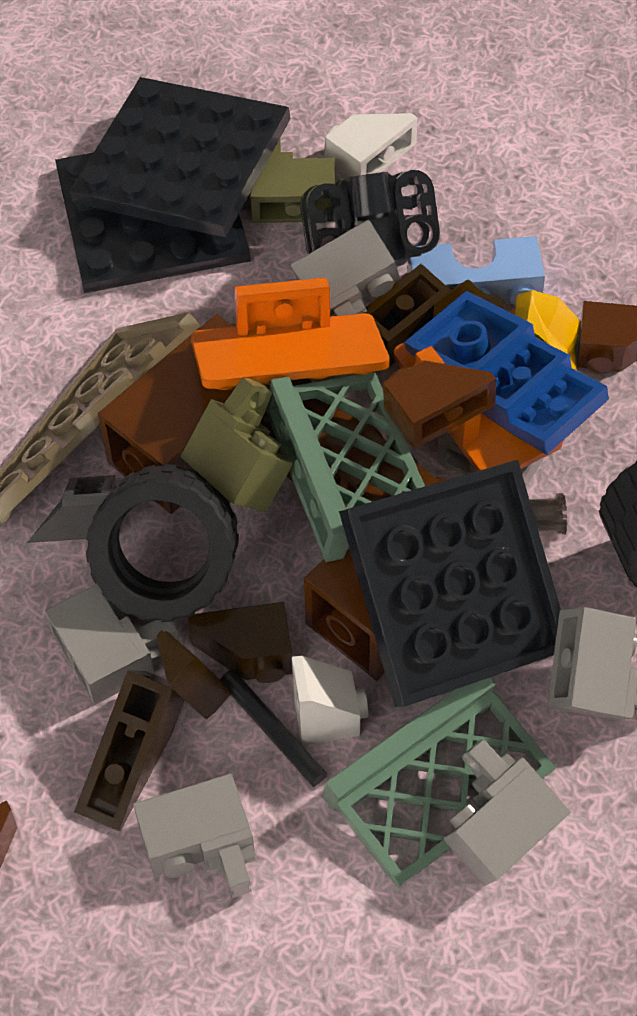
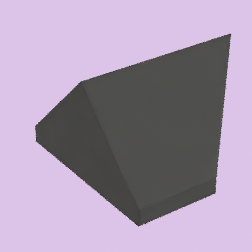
(75, 510)

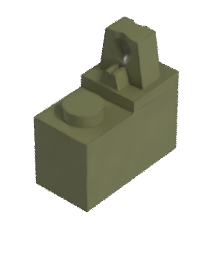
(283, 182)
(236, 449)

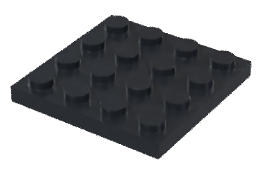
(181, 156)
(130, 250)
(454, 581)

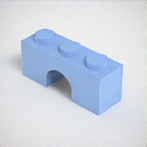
(513, 269)

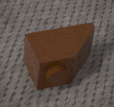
(607, 337)
(436, 398)

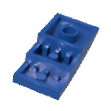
(535, 384)

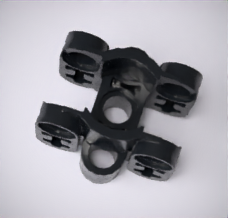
(380, 201)

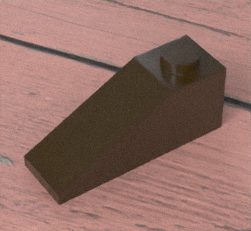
(129, 748)

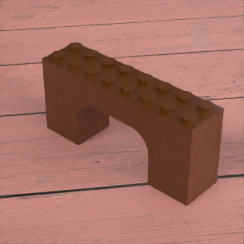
(152, 427)

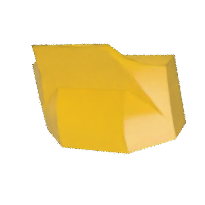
(551, 320)

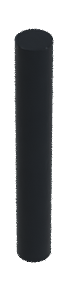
(274, 728)

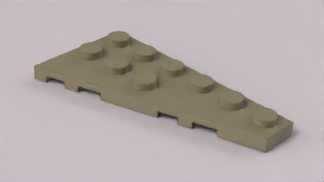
(74, 415)

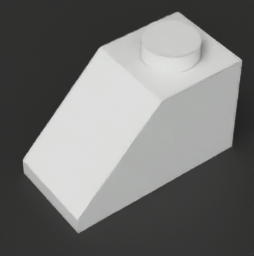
(370, 142)
(326, 701)

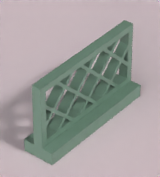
(310, 466)
(403, 750)

